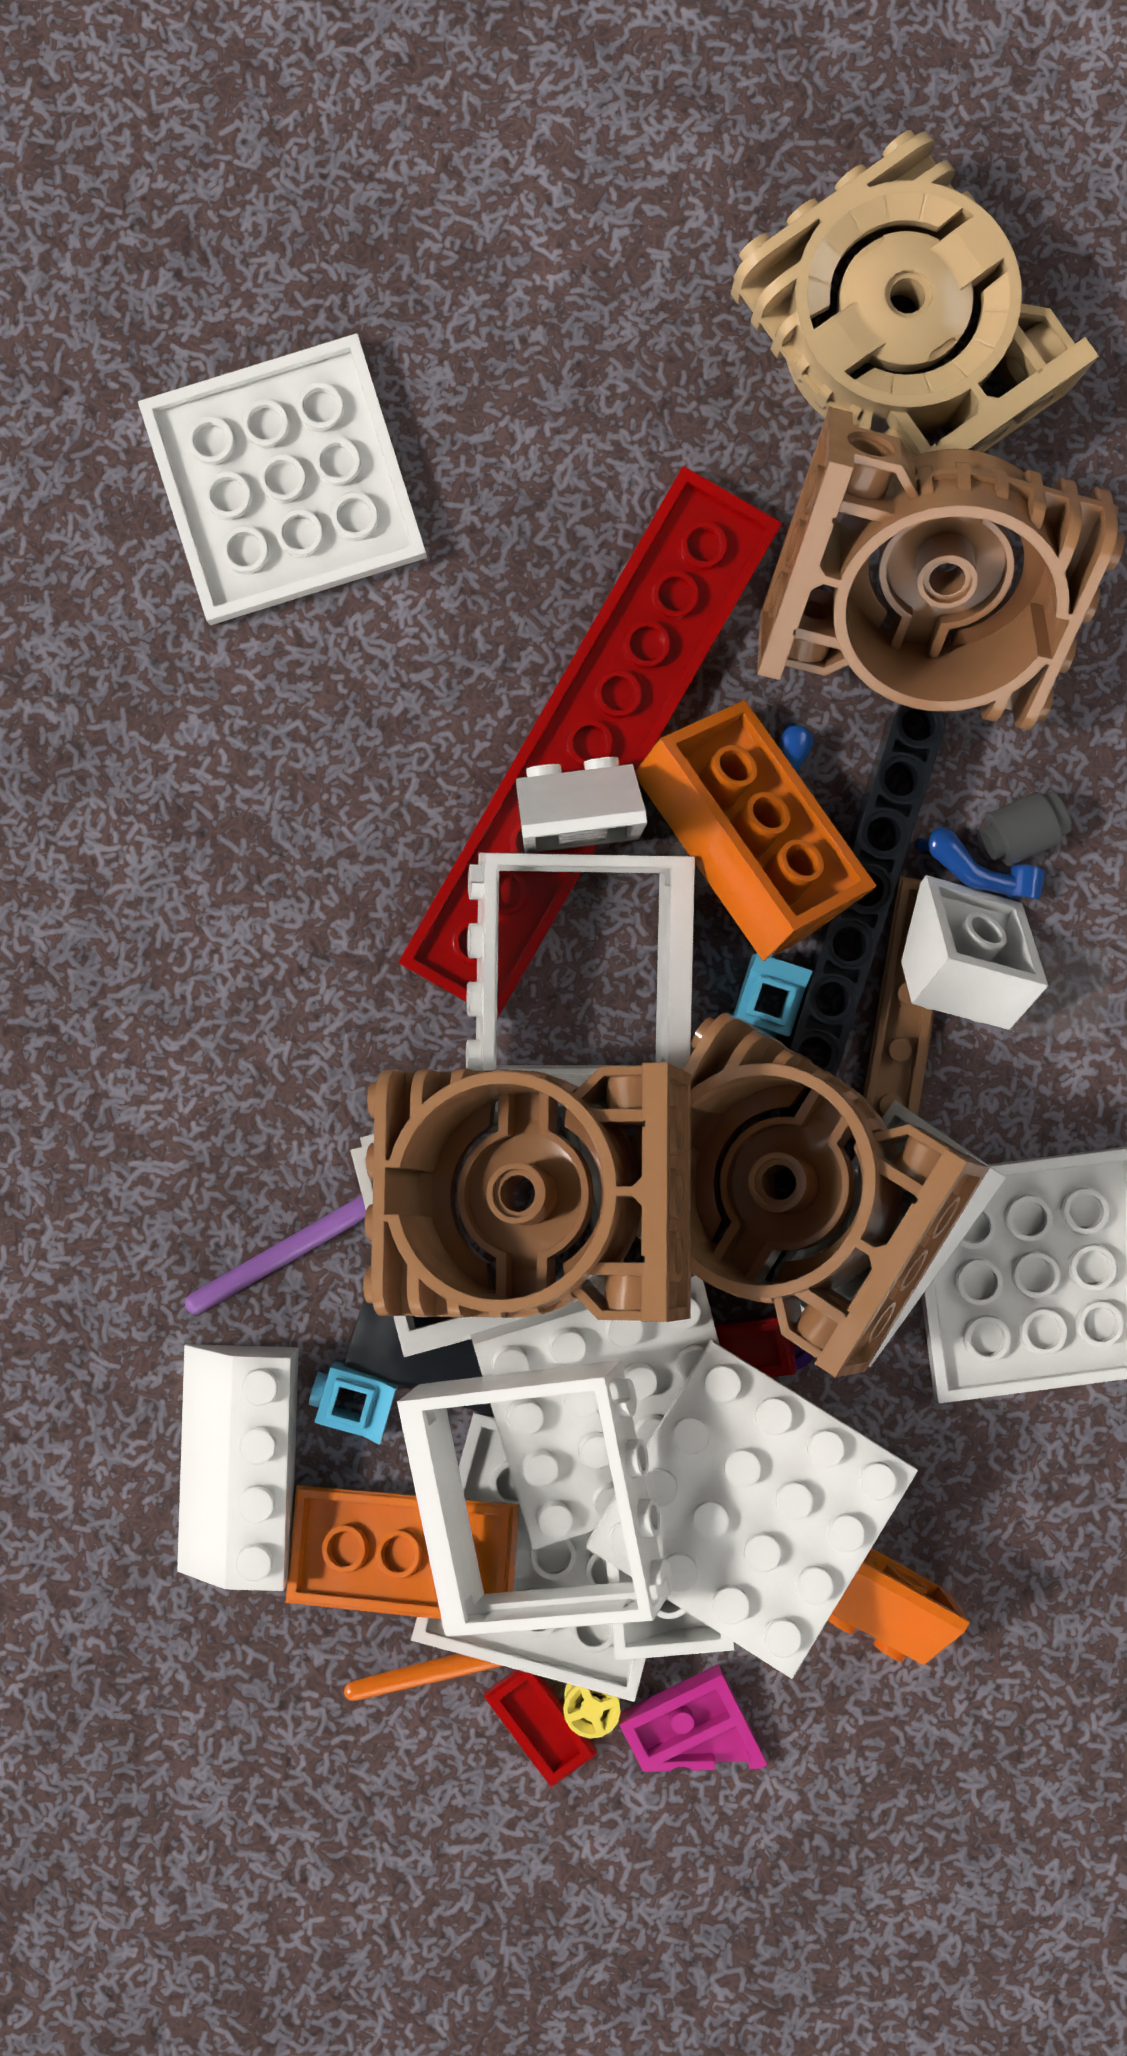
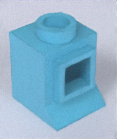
(779, 975)
(376, 1407)

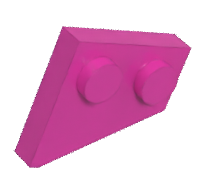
(691, 1727)

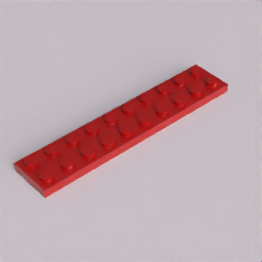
(605, 705)

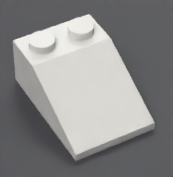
(580, 806)

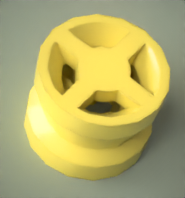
(594, 1715)

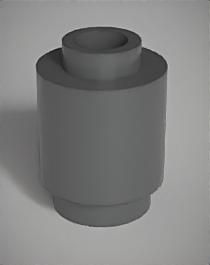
(1025, 827)

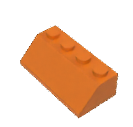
(753, 828)
(899, 1610)

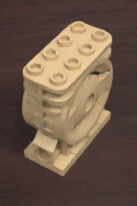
(934, 254)

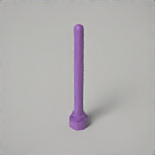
(276, 1256)

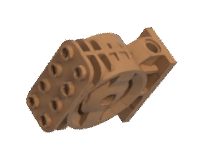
(926, 515)
(748, 1073)
(433, 1119)

